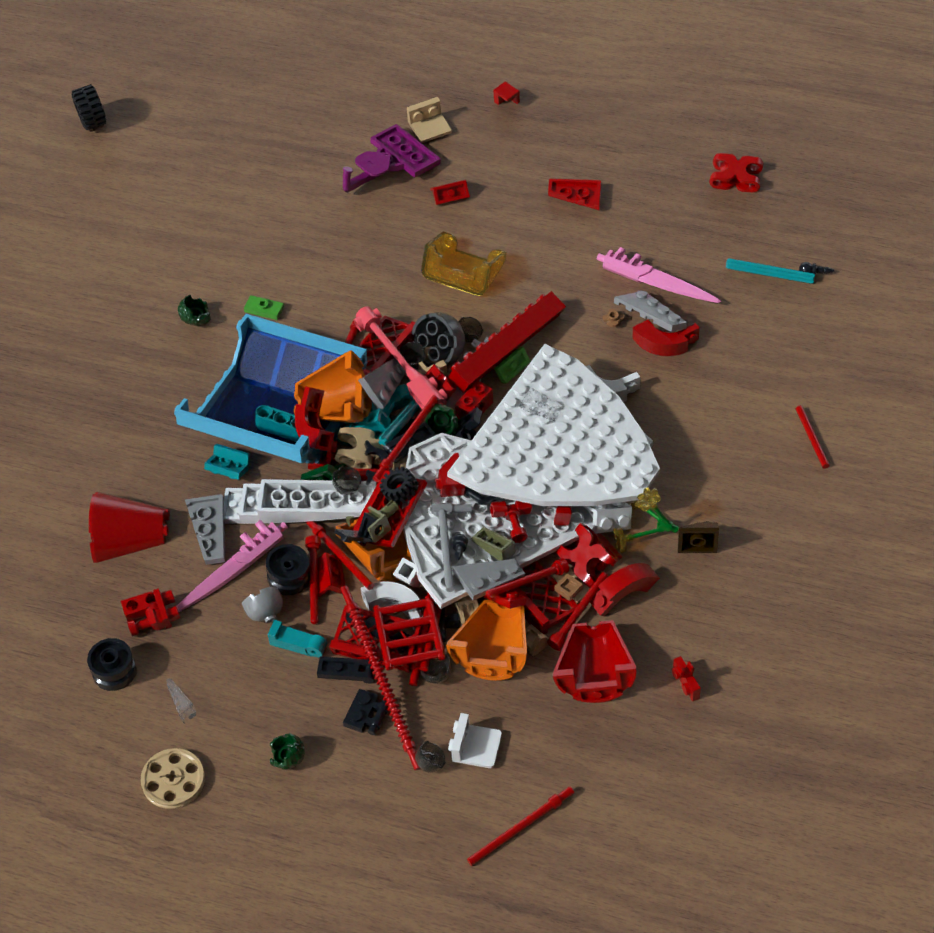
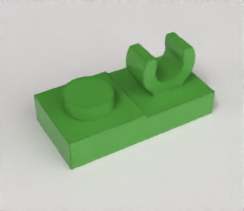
(512, 365)

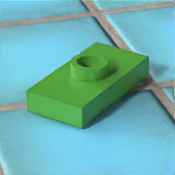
(264, 307)

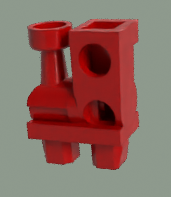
(153, 607)

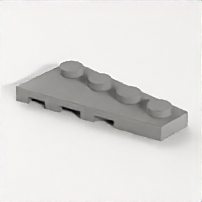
(651, 309)

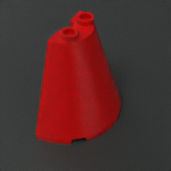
(124, 526)
(594, 663)

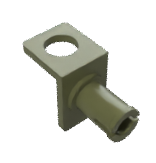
(383, 514)

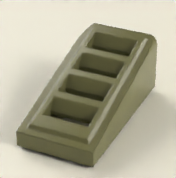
(506, 546)

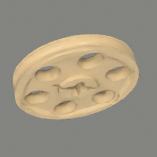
(177, 786)

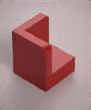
(506, 92)

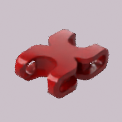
(736, 172)
(587, 554)

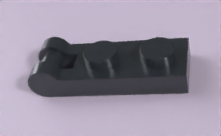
(422, 433)
(345, 669)

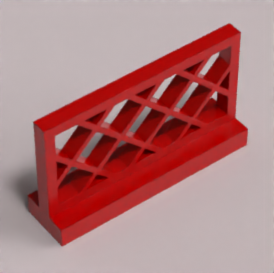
(400, 340)
(378, 501)
(533, 612)
(355, 651)

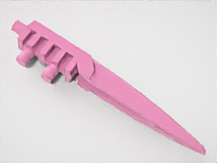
(645, 273)
(248, 554)

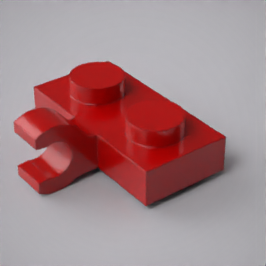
(685, 675)

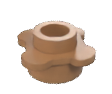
(613, 318)

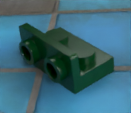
(322, 473)

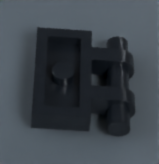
(361, 710)

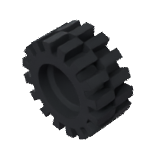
(393, 480)

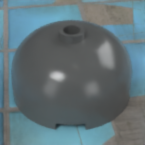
(443, 333)

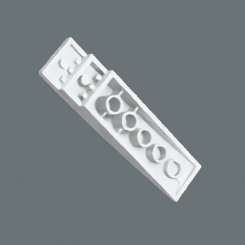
(292, 502)

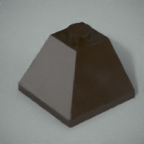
(698, 538)

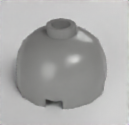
(264, 605)

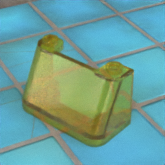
(460, 269)

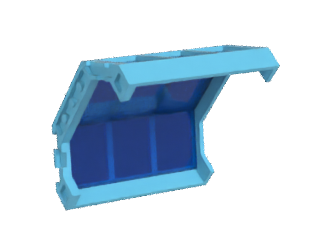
(265, 373)

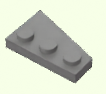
(483, 576)

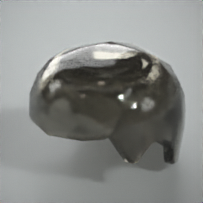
(472, 328)
(413, 354)
(346, 480)
(438, 670)
(430, 757)

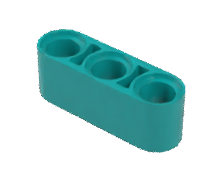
(276, 422)

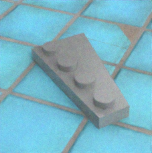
(383, 382)
(209, 526)

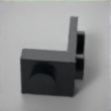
(361, 536)

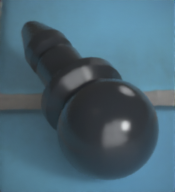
(811, 268)
(460, 544)

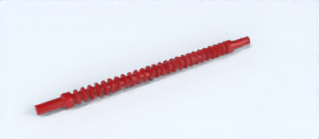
(352, 609)

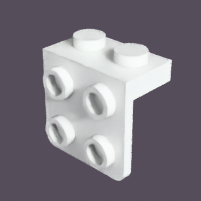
(611, 516)
(474, 743)

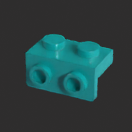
(228, 462)

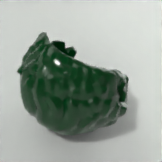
(193, 311)
(442, 420)
(287, 751)

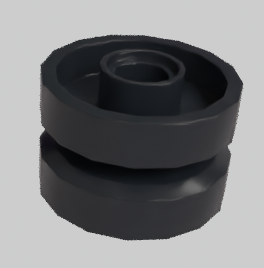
(288, 569)
(111, 664)

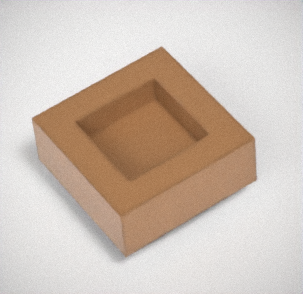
(568, 587)

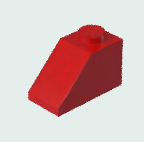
(446, 485)

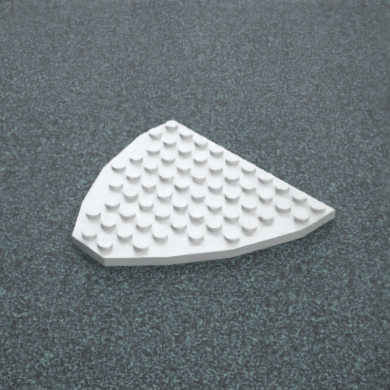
(581, 459)
(423, 527)

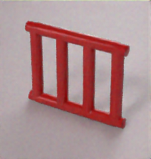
(387, 645)

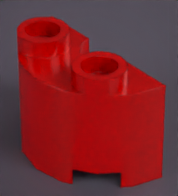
(443, 381)

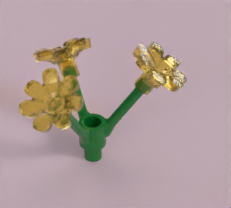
(645, 502)

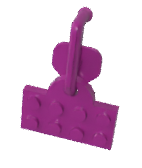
(395, 152)

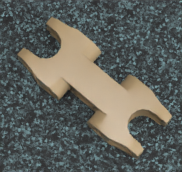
(357, 456)

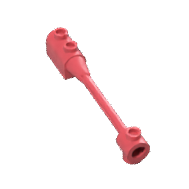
(420, 386)

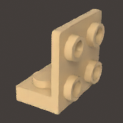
(427, 120)

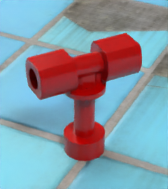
(512, 513)

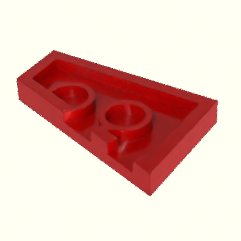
(576, 191)

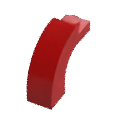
(664, 343)
(308, 421)
(621, 583)

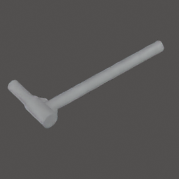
(443, 510)

